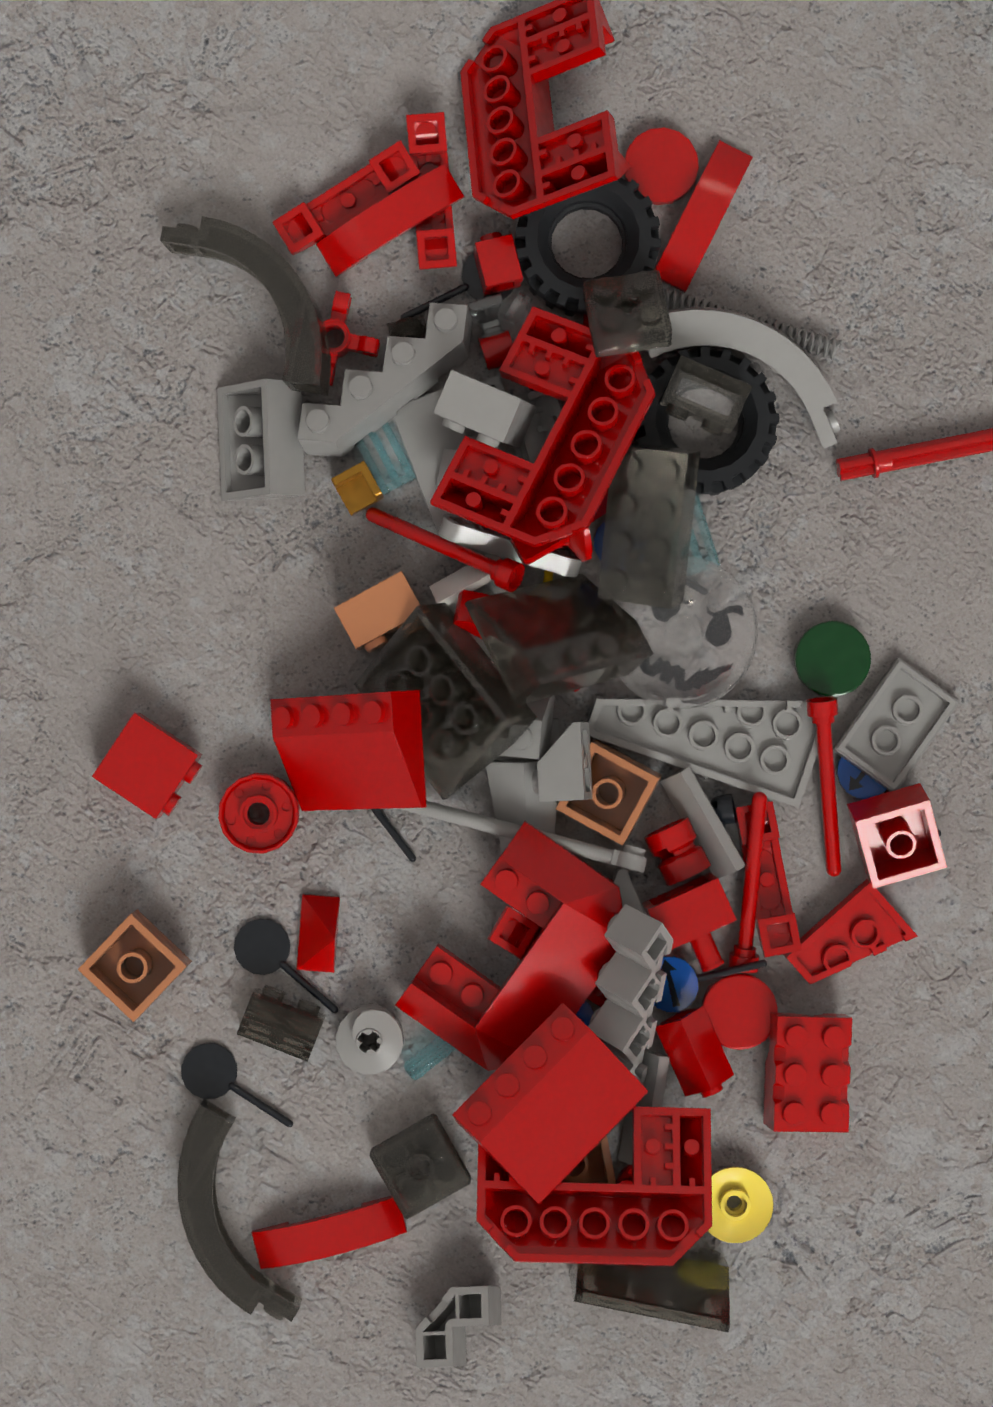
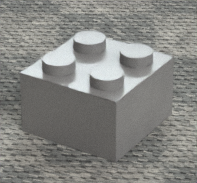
(484, 409)

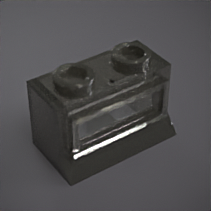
(704, 396)

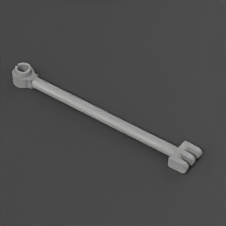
(629, 858)

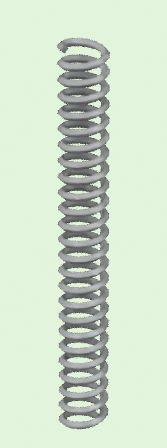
(695, 302)

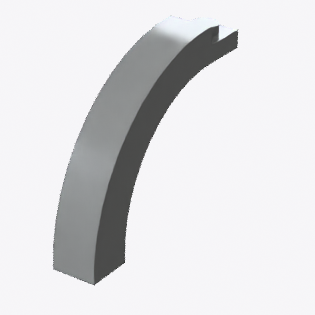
(747, 334)

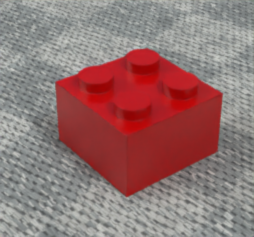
(897, 835)

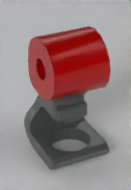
(495, 341)

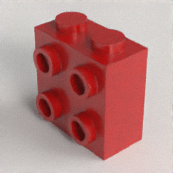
(148, 766)

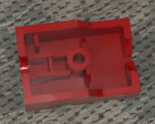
(808, 1073)

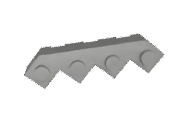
(373, 397)
(631, 986)

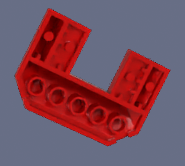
(508, 114)
(582, 452)
(559, 966)
(612, 1223)

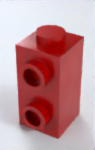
(695, 1052)

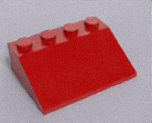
(352, 750)
(550, 1103)

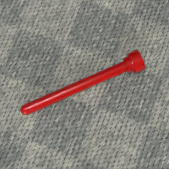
(505, 573)
(822, 713)
(744, 951)

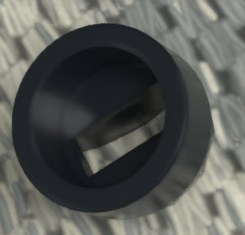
(724, 808)

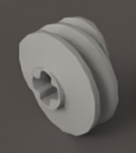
(372, 1058)

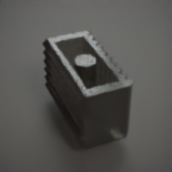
(281, 1022)

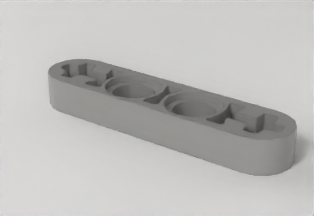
(484, 539)

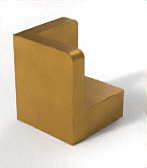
(357, 488)

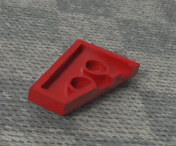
(851, 931)

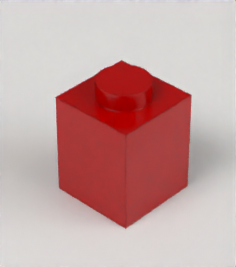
(497, 263)

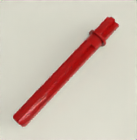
(914, 454)

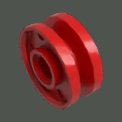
(255, 836)

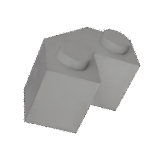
(443, 1334)

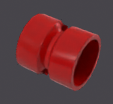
(677, 851)

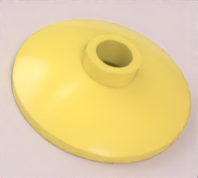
(752, 1213)

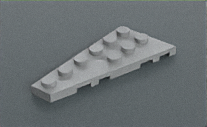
(737, 742)

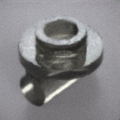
(408, 327)

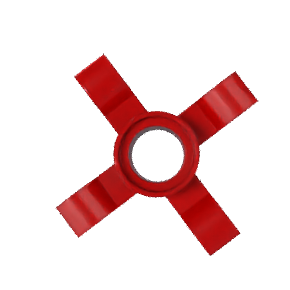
(355, 343)

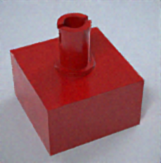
(693, 913)

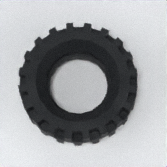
(627, 210)
(755, 424)

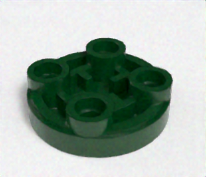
(832, 658)

